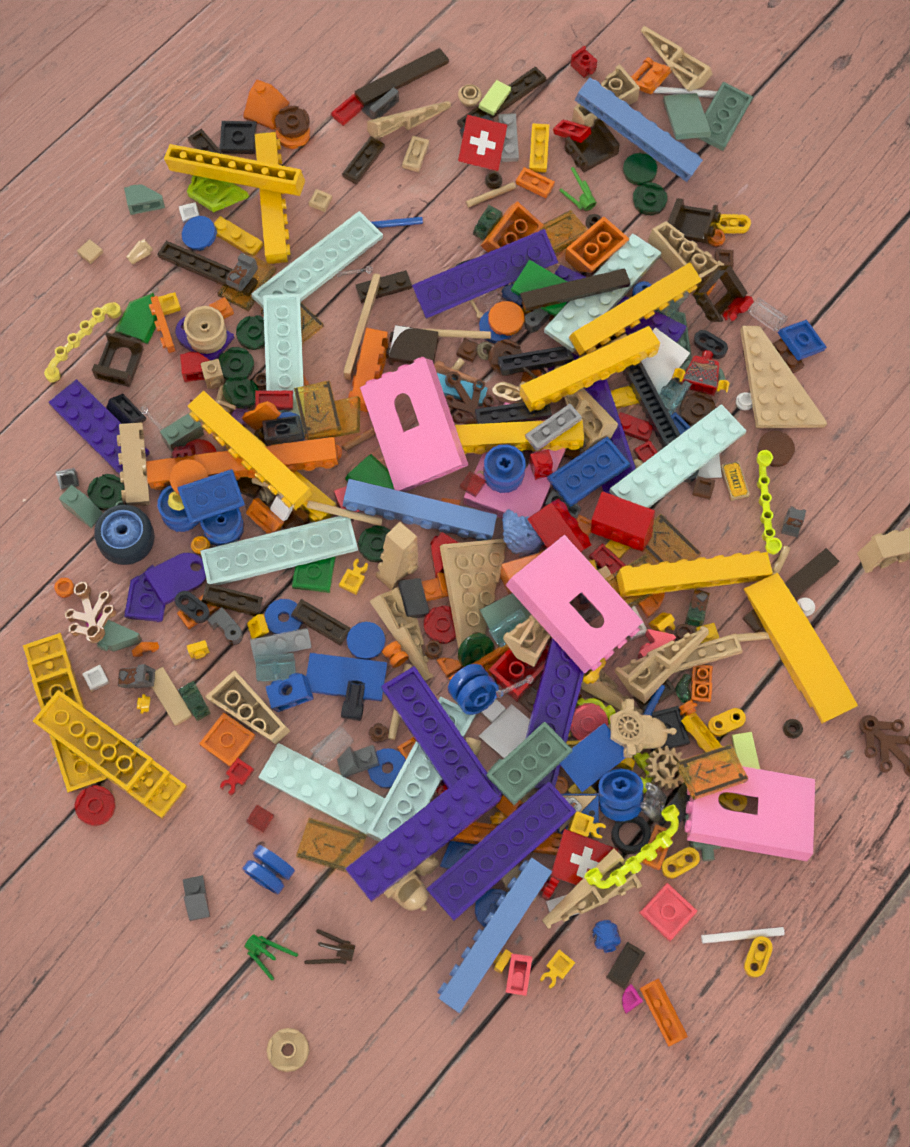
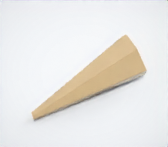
(687, 69)
(382, 126)
(596, 421)
(403, 628)
(528, 640)
(648, 673)
(607, 691)
(587, 897)

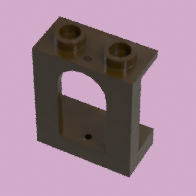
(734, 290)
(116, 376)

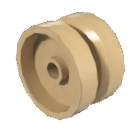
(205, 329)

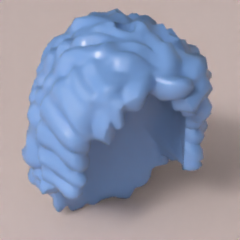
(520, 535)

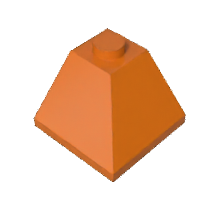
(264, 104)

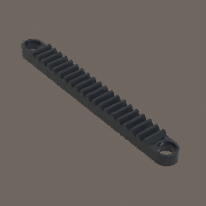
(652, 405)

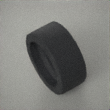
(630, 849)

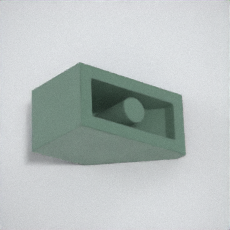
(142, 199)
(80, 506)
(118, 637)

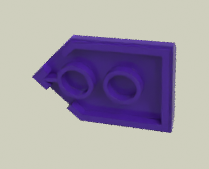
(143, 601)

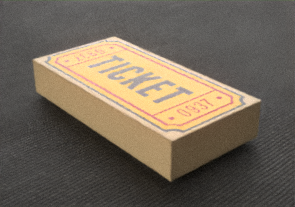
(734, 481)

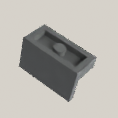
(381, 106)

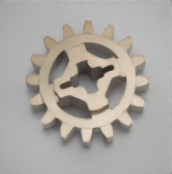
(666, 768)

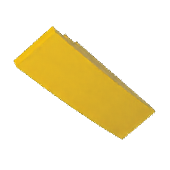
(800, 648)
(52, 672)
(110, 754)

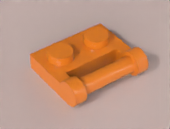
(653, 77)

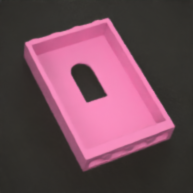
(423, 451)
(524, 500)
(555, 580)
(782, 821)

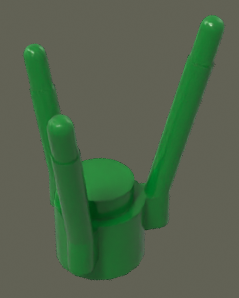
(256, 945)

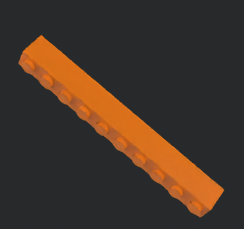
(294, 455)

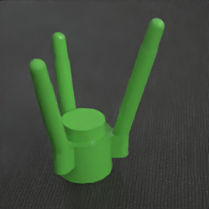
(586, 199)

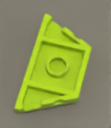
(215, 193)

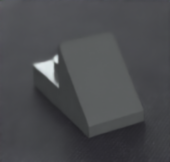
(357, 761)
(196, 898)

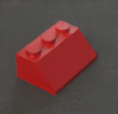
(556, 521)
(623, 521)
(511, 670)

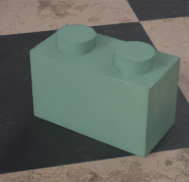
(181, 432)

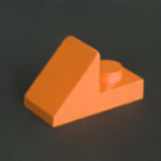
(435, 588)

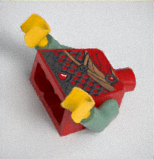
(702, 374)

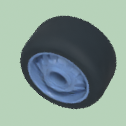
(128, 547)

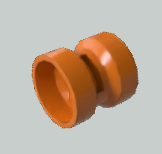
(395, 654)

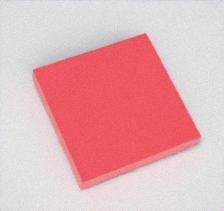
(668, 912)

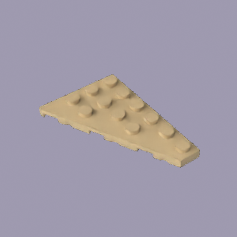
(774, 389)
(471, 581)

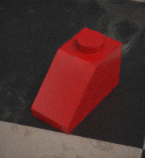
(191, 366)
(436, 556)

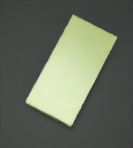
(494, 97)
(745, 750)

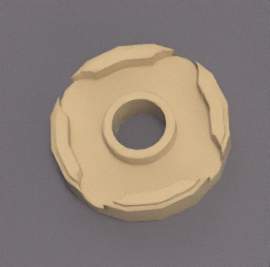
(291, 1062)

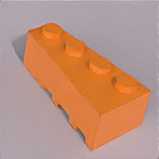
(371, 362)

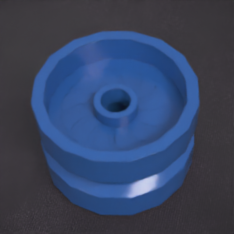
(504, 468)
(173, 519)
(223, 527)
(473, 689)
(620, 794)
(266, 871)

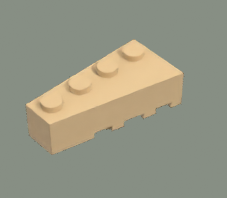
(620, 84)
(679, 251)
(134, 464)
(885, 550)
(398, 557)
(244, 704)

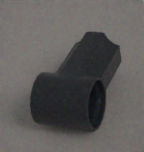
(352, 705)

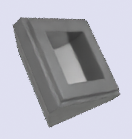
(67, 477)

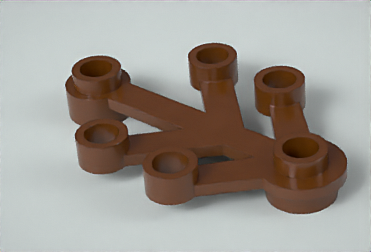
(469, 404)
(887, 742)

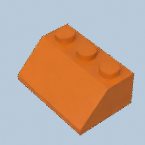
(512, 226)
(595, 246)

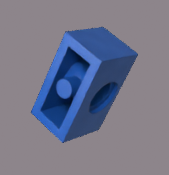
(300, 692)

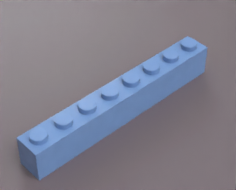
(638, 129)
(419, 510)
(494, 935)

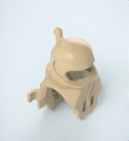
(637, 730)
(409, 892)

